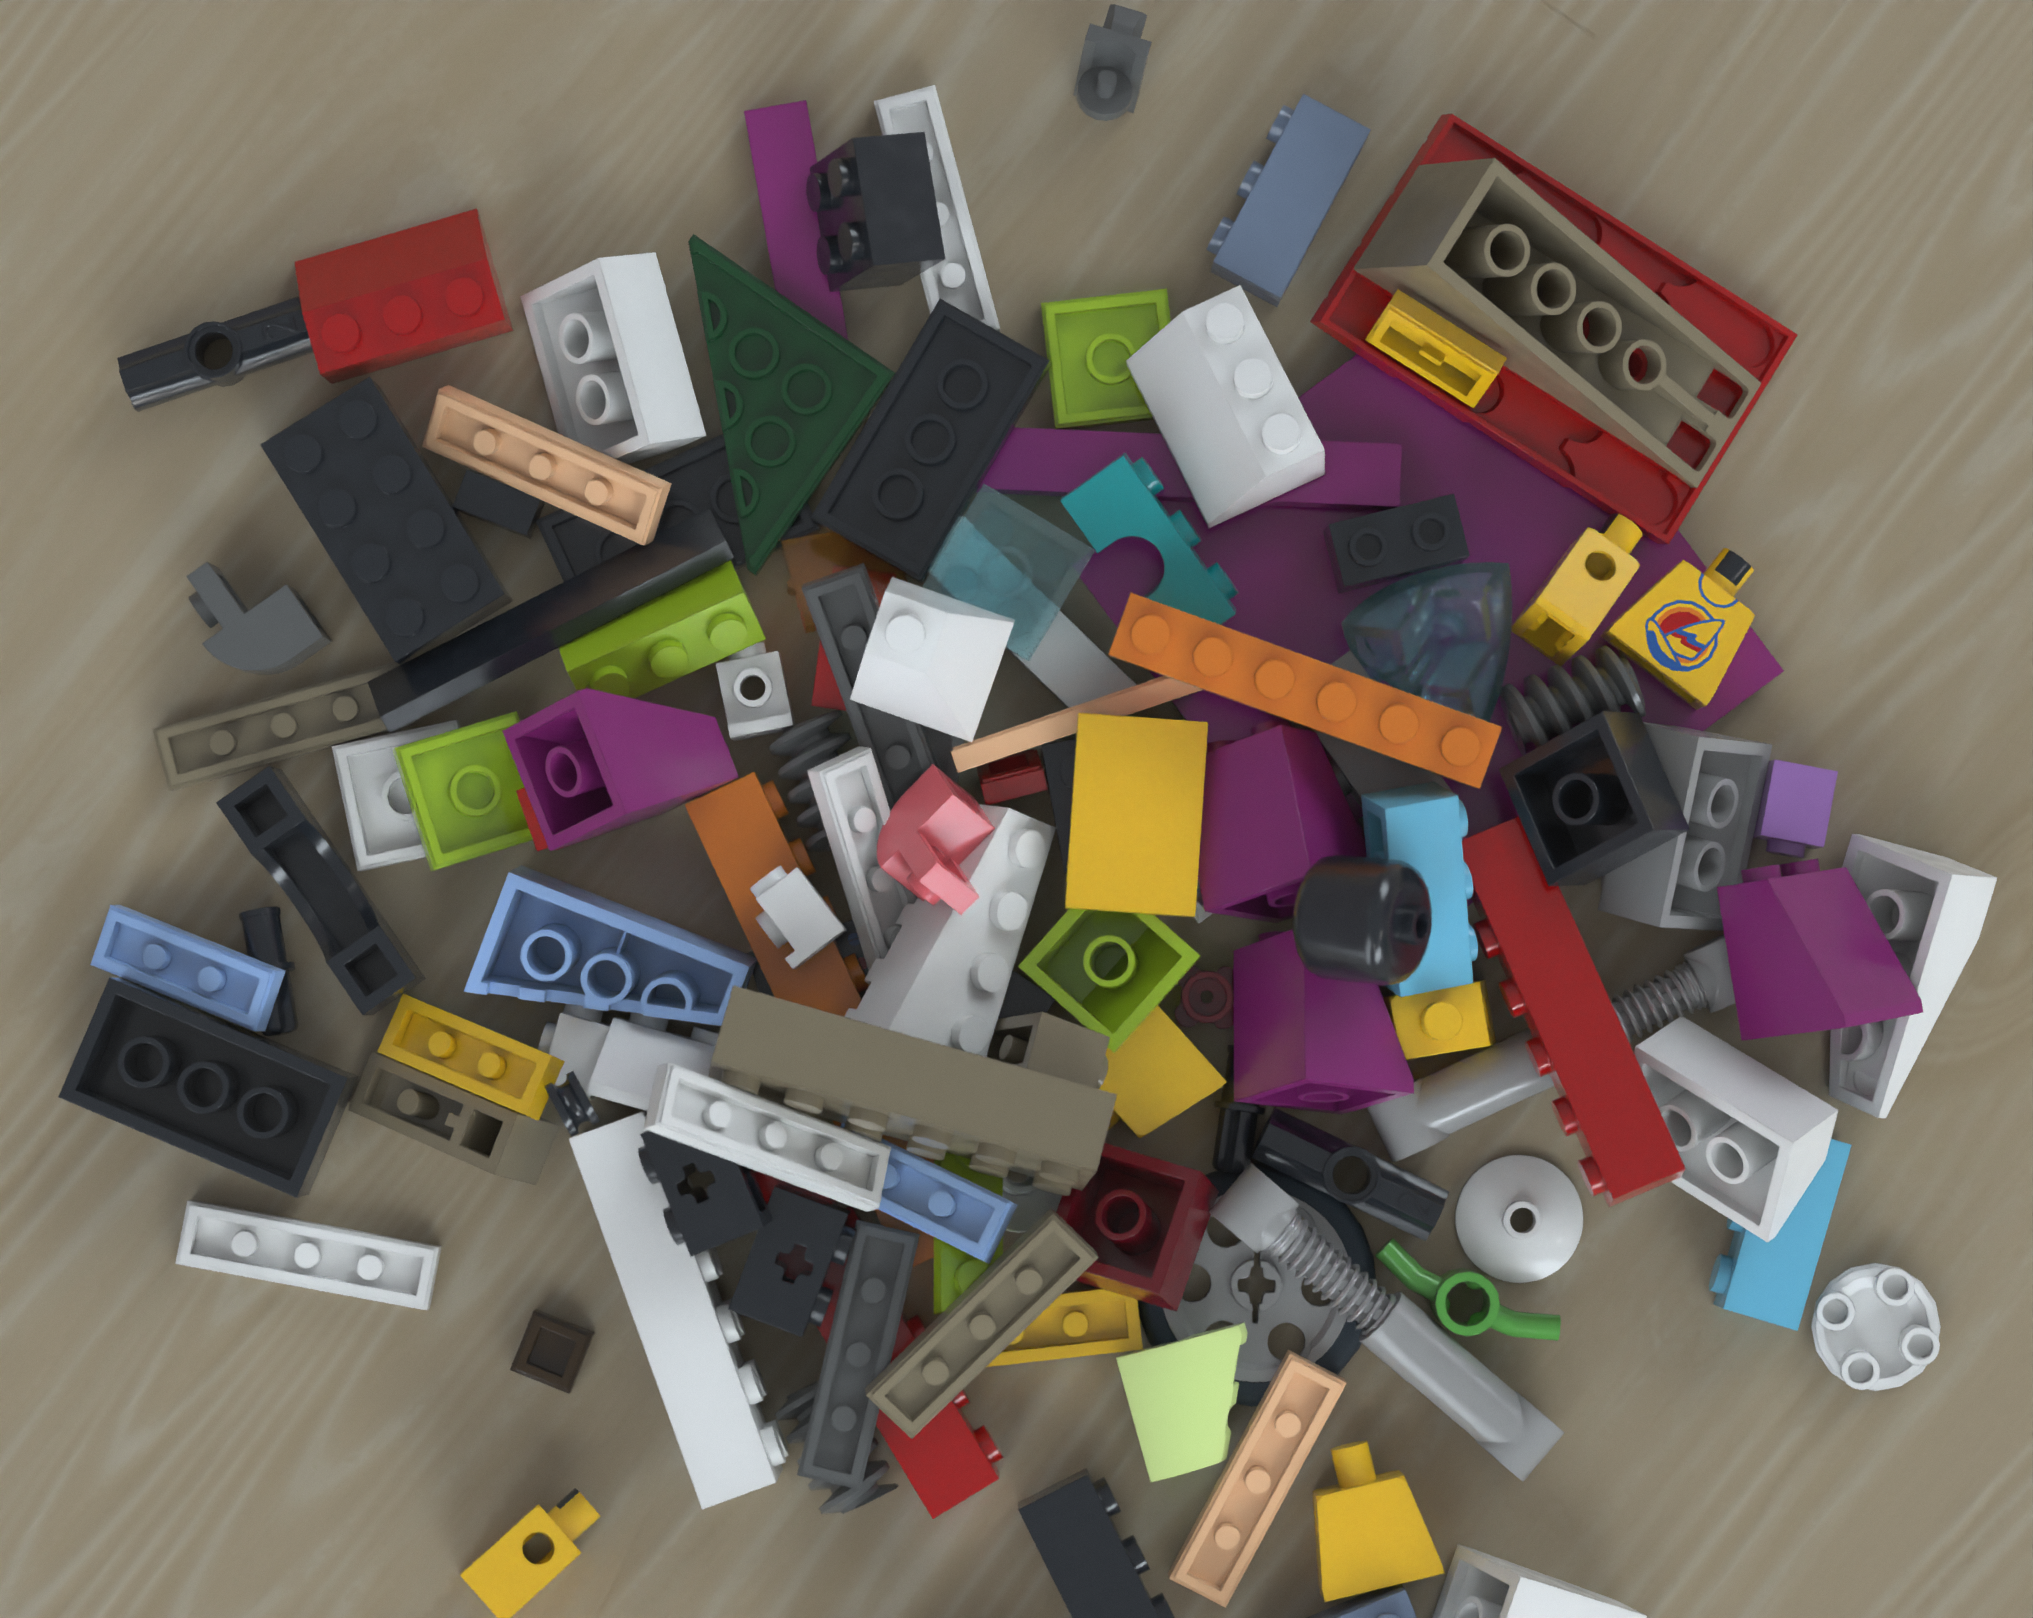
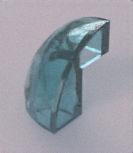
(1439, 635)

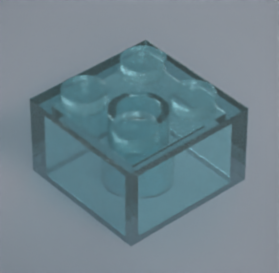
(1010, 566)

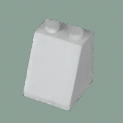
(1495, 1588)

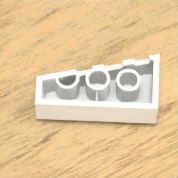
(953, 969)

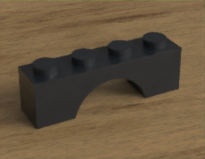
(322, 888)

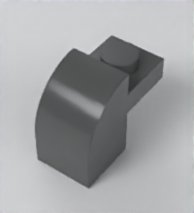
(259, 640)

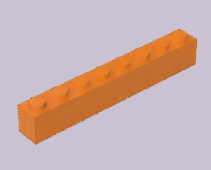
(744, 845)

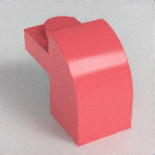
(930, 836)

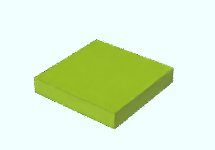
(1089, 354)
(464, 792)

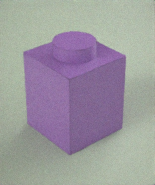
(1795, 808)

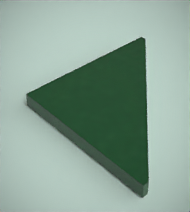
(783, 395)

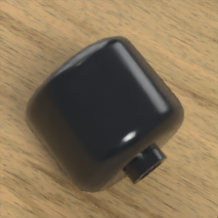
(1362, 919)

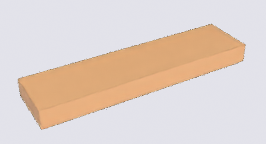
(546, 465)
(1065, 722)
(1256, 1478)

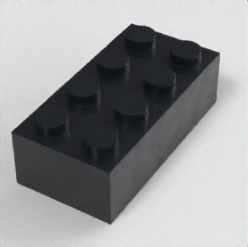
(386, 522)
(208, 1087)

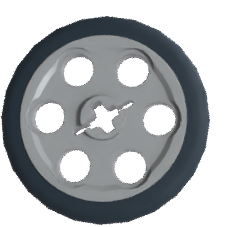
(1327, 1336)

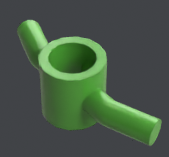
(1492, 1314)

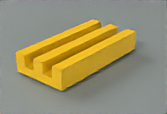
(1436, 349)

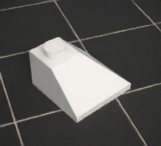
(931, 659)

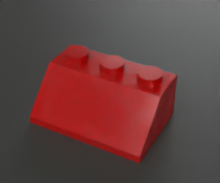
(401, 297)

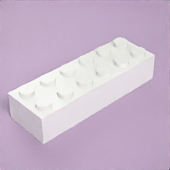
(681, 1323)

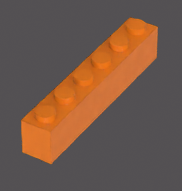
(1304, 690)

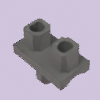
(1112, 65)

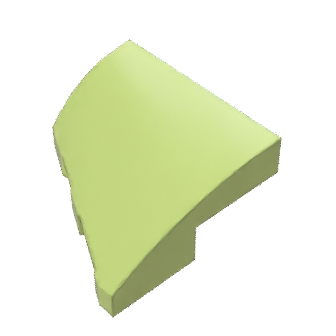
(1183, 1399)

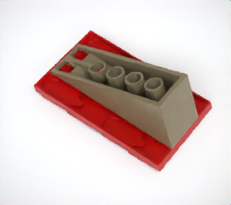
(1583, 311)

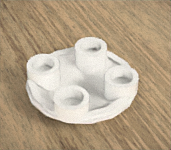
(1876, 1327)

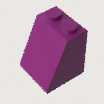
(613, 762)
(1268, 820)
(1808, 953)
(1310, 1037)

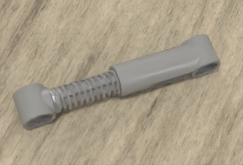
(1506, 1074)
(1391, 1326)

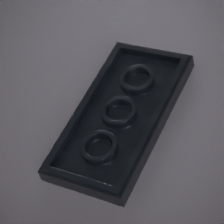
(931, 440)
(698, 482)

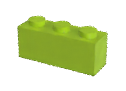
(666, 637)

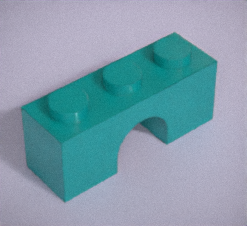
(1124, 503)

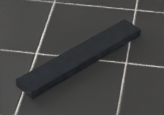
(549, 620)

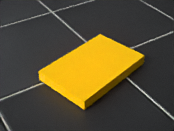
(1136, 815)

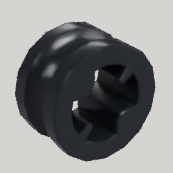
(572, 1103)

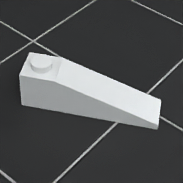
(1932, 921)

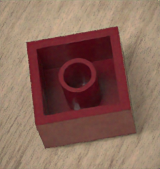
(1142, 1223)

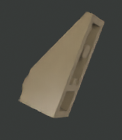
(453, 1120)

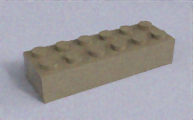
(914, 1091)

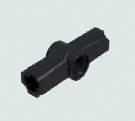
(178, 365)
(1387, 1193)

